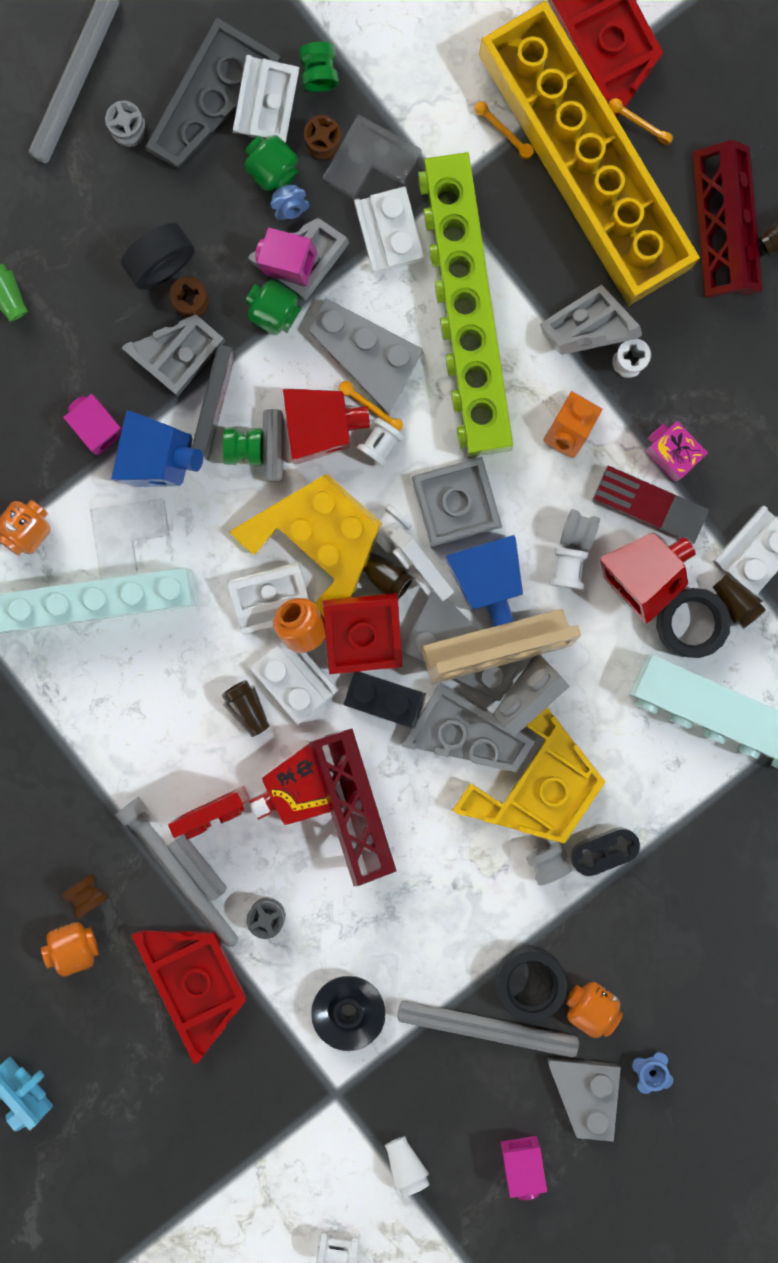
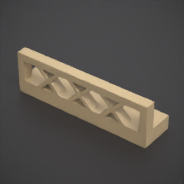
(499, 645)

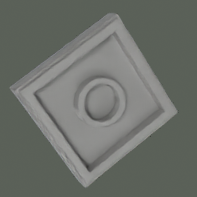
(456, 502)

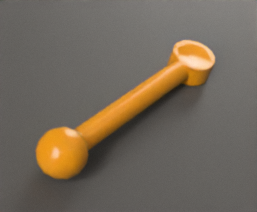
(662, 136)
(525, 150)
(348, 390)

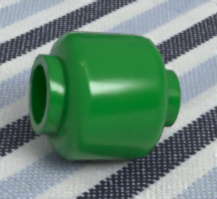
(271, 162)
(272, 307)

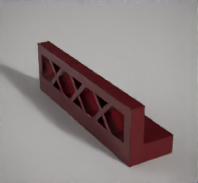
(739, 215)
(358, 806)

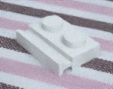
(265, 98)
(389, 230)
(753, 551)
(411, 555)
(262, 593)
(294, 681)

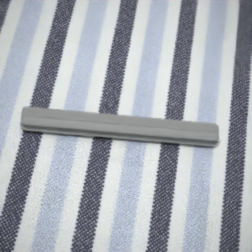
(72, 79)
(488, 1029)

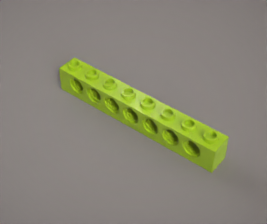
(454, 175)

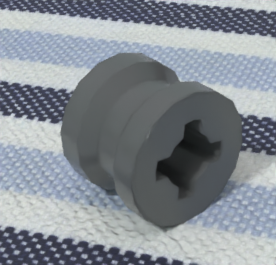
(260, 922)

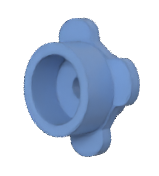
(289, 202)
(660, 1080)

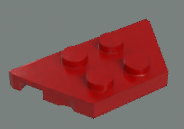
(611, 43)
(193, 983)

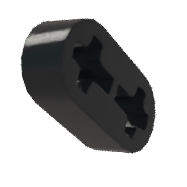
(608, 859)

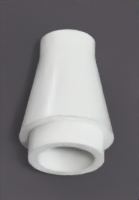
(406, 1168)

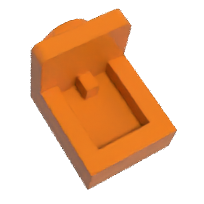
(572, 425)

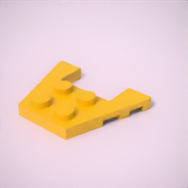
(323, 524)
(548, 794)

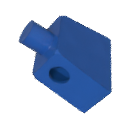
(153, 453)
(489, 577)

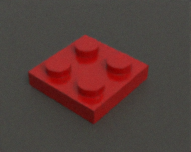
(362, 633)
(198, 820)

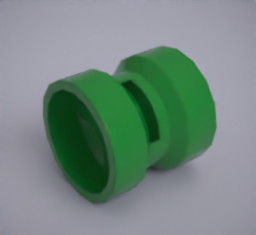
(318, 66)
(240, 446)

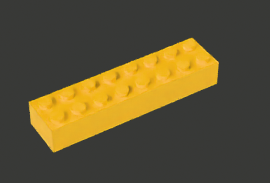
(587, 153)

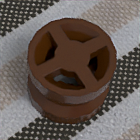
(320, 130)
(192, 303)
(84, 896)

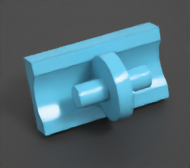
(22, 1095)

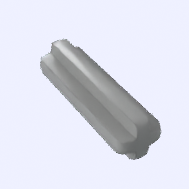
(272, 445)
(197, 868)

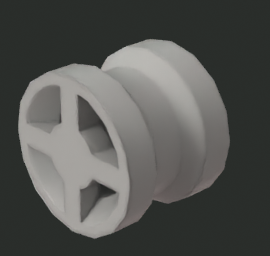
(120, 116)
(580, 530)
(548, 864)

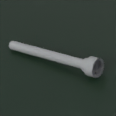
(136, 817)

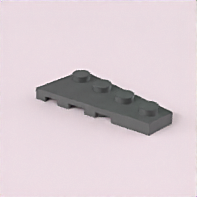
(205, 93)

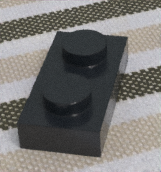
(384, 699)

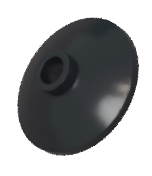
(344, 1031)

